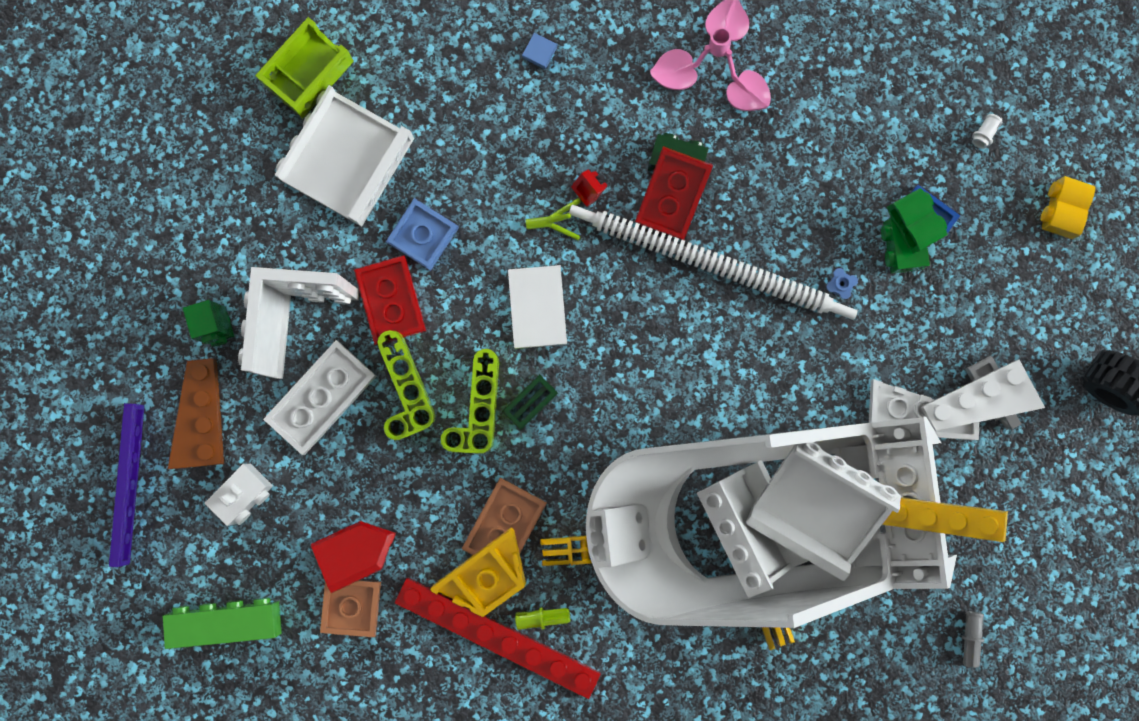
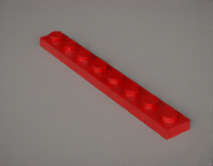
(498, 638)

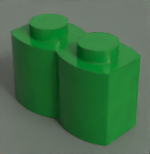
(917, 220)

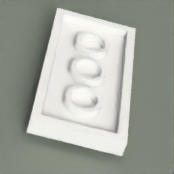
(320, 397)

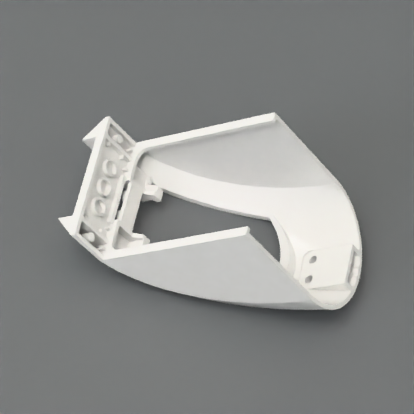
(649, 577)

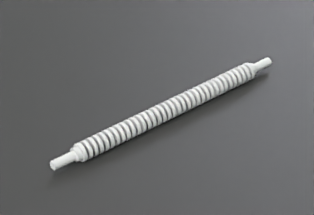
(811, 299)

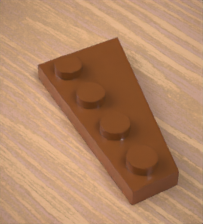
(198, 421)

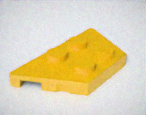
(486, 577)

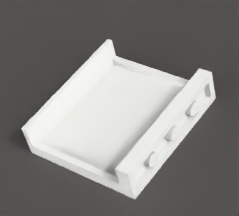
(344, 156)
(822, 508)
(752, 554)

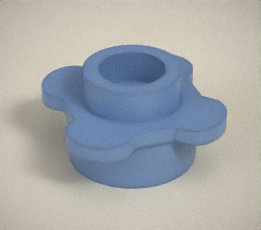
(835, 287)

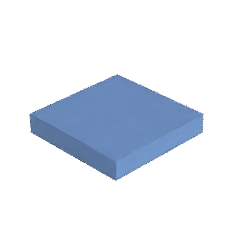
(422, 234)

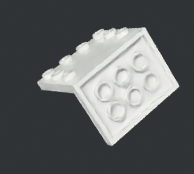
(269, 310)

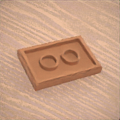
(505, 509)

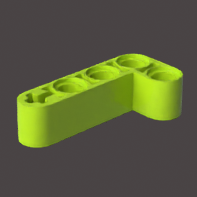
(400, 382)
(476, 402)

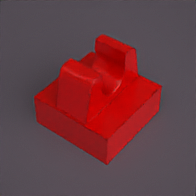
(588, 187)

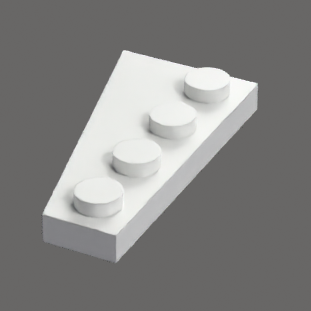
(896, 403)

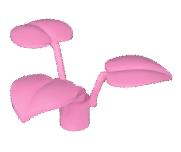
(724, 24)

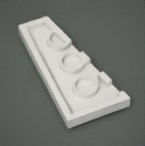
(989, 397)

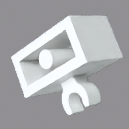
(239, 495)

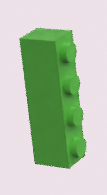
(222, 624)

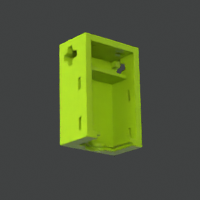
(304, 68)

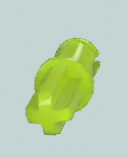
(541, 618)

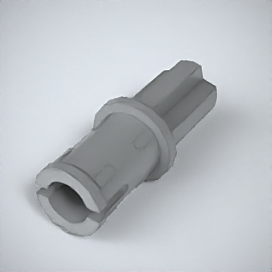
(973, 639)

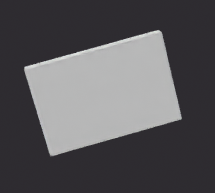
(537, 307)

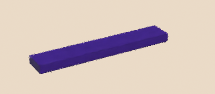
(126, 485)

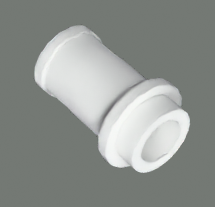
(983, 137)

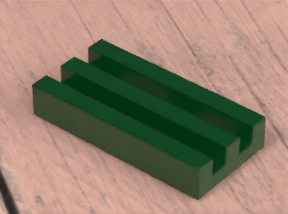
(546, 386)

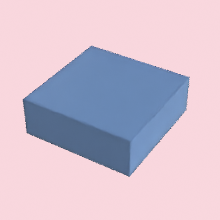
(539, 51)

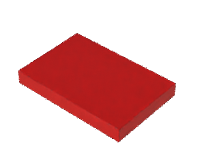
(673, 193)
(390, 298)

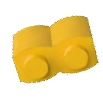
(1067, 207)

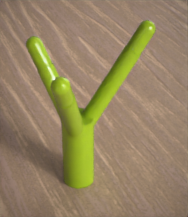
(542, 222)

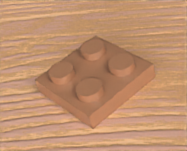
(351, 609)

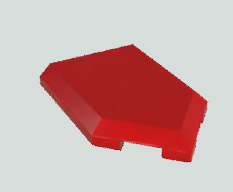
(352, 554)

